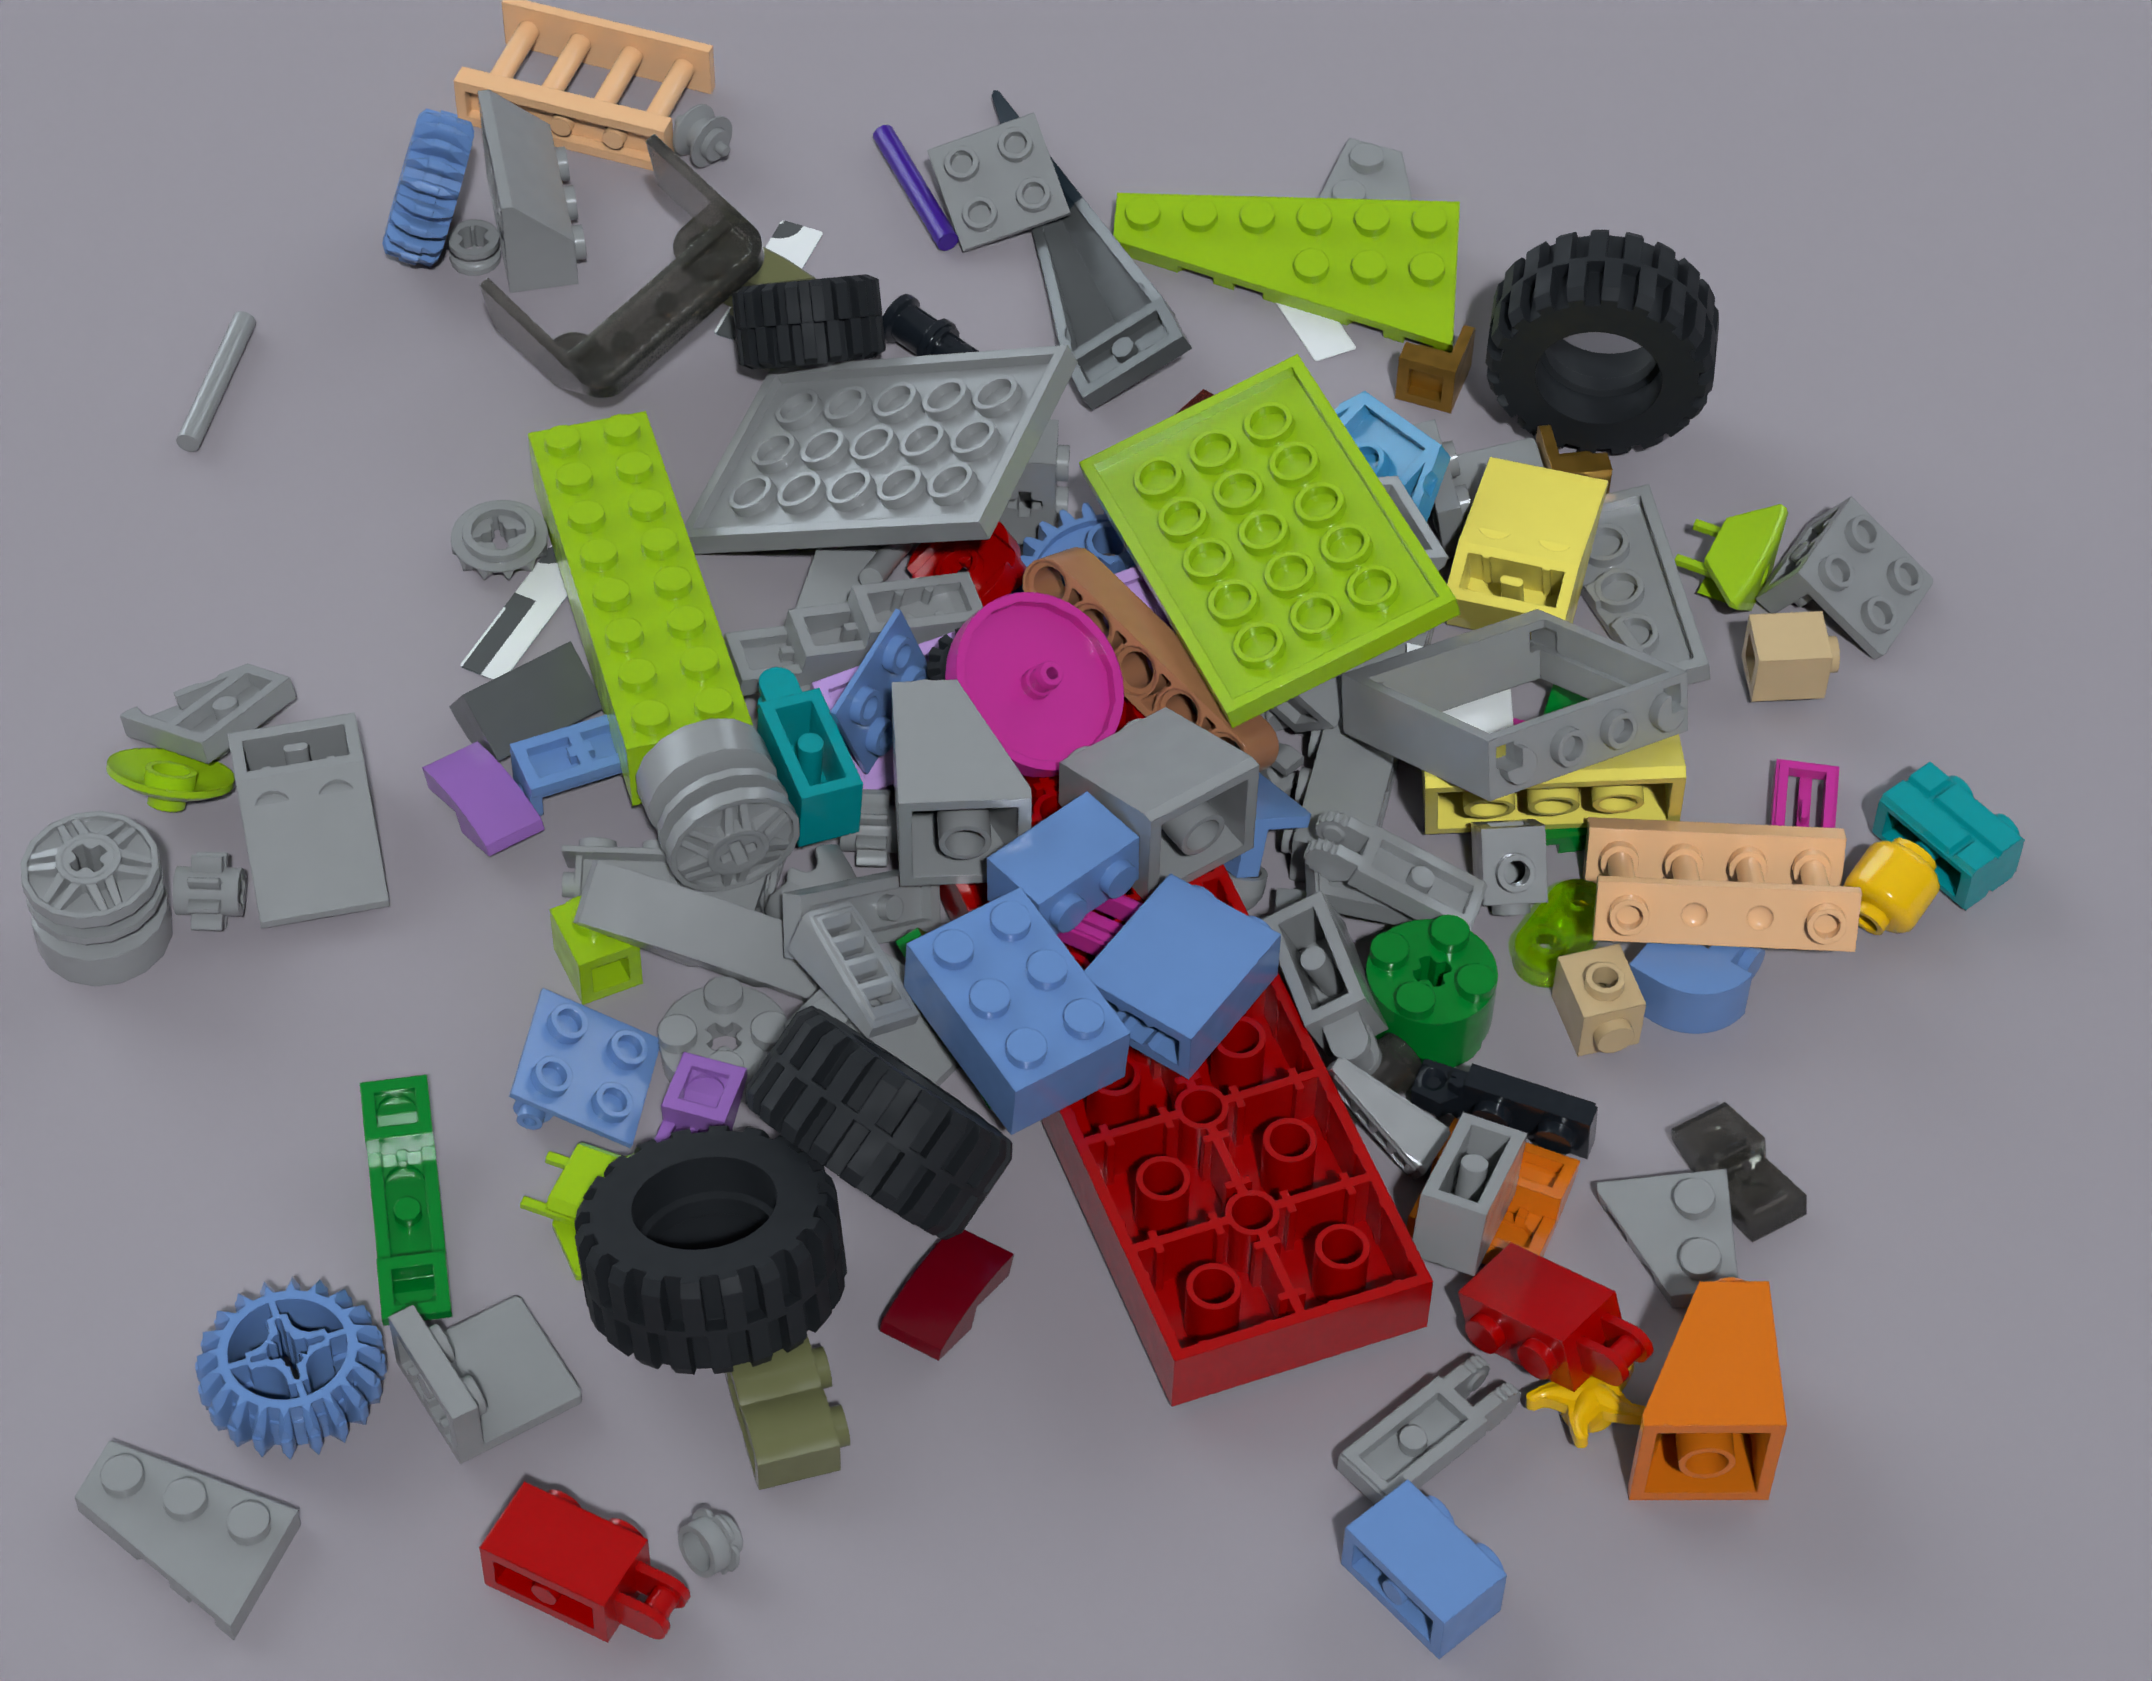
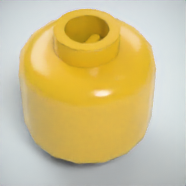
(1895, 885)

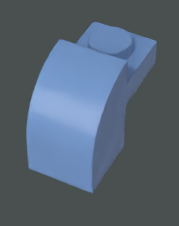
(1695, 986)

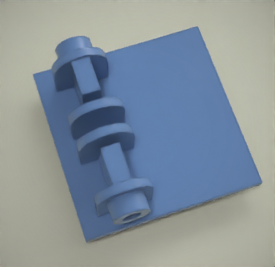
(865, 705)
(583, 1070)

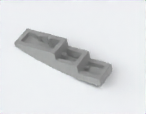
(839, 635)
(691, 928)

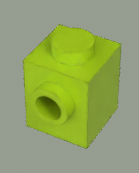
(592, 960)

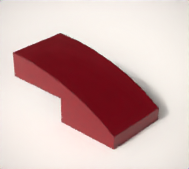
(944, 1293)

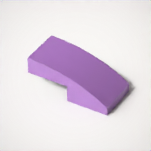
(485, 798)
(701, 1096)

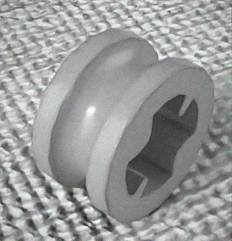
(473, 234)

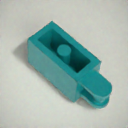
(809, 757)

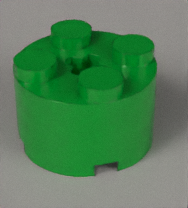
(1434, 987)

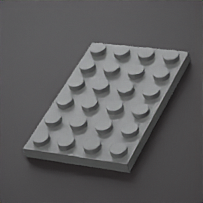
(880, 451)

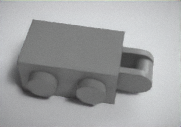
(1328, 981)

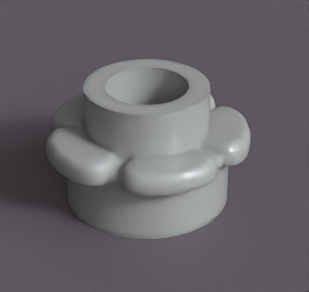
(710, 1543)

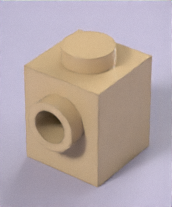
(1788, 656)
(1598, 1000)

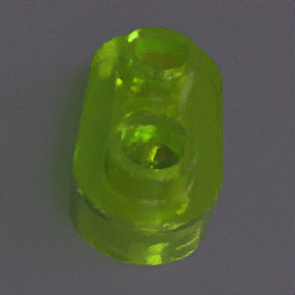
(1560, 925)

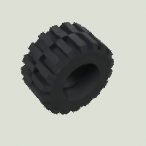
(808, 322)

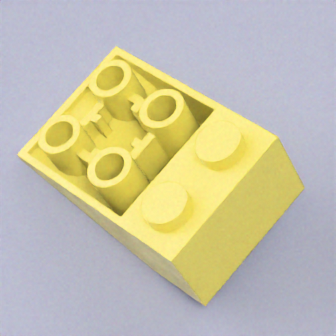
(1525, 543)

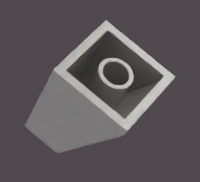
(951, 785)
(1174, 789)

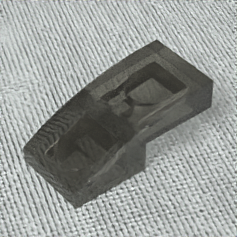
(1758, 1190)

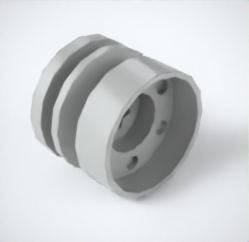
(717, 805)
(97, 898)

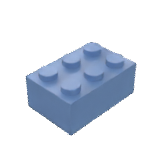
(1016, 1010)

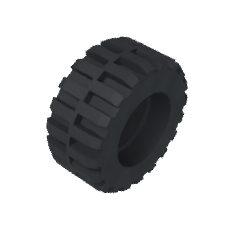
(1612, 289)
(878, 1123)
(711, 1249)

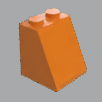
(1717, 1402)

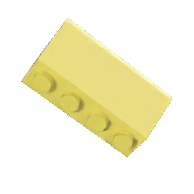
(1629, 786)

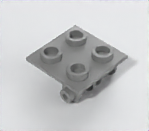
(998, 182)

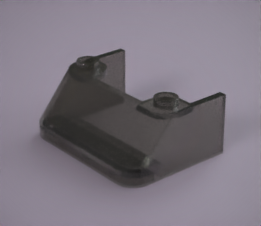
(711, 262)

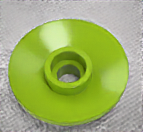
(169, 777)

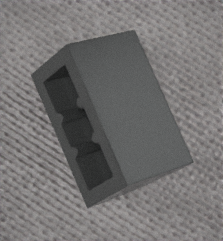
(528, 701)

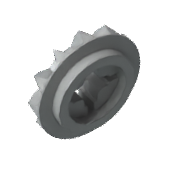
(518, 524)

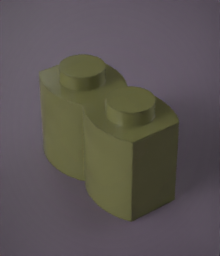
(787, 1416)

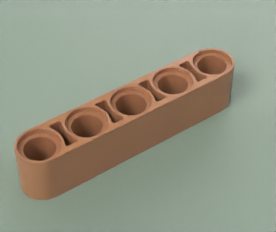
(1138, 634)

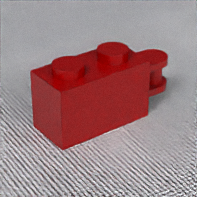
(1550, 1320)
(578, 1566)

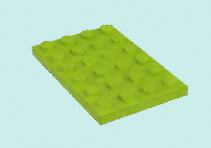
(1268, 540)

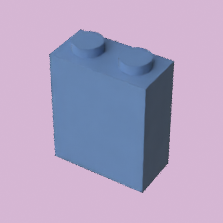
(1185, 972)

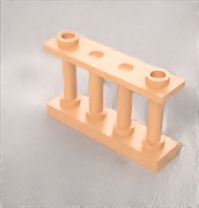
(580, 122)
(1720, 884)

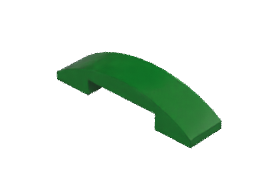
(406, 1197)

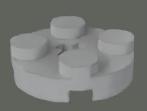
(719, 1011)

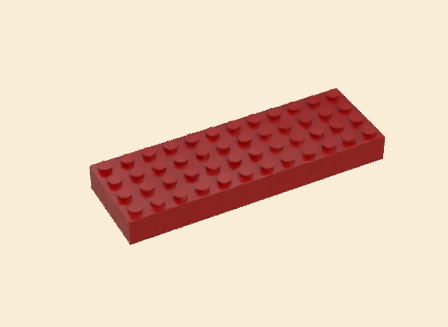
(1233, 1196)

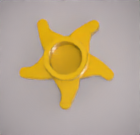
(1589, 1407)

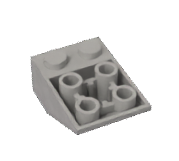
(308, 820)

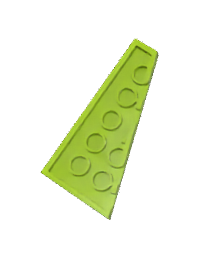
(1325, 256)

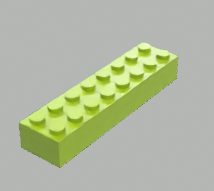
(632, 583)

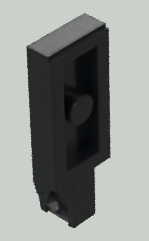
(1547, 1115)

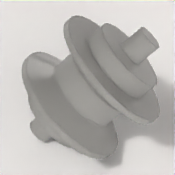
(702, 135)

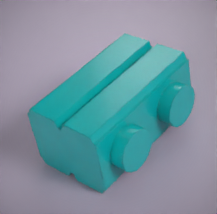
(1966, 840)

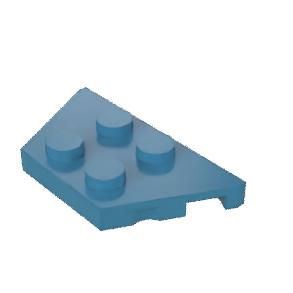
(1396, 448)

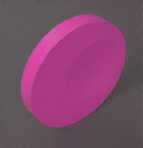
(1038, 678)

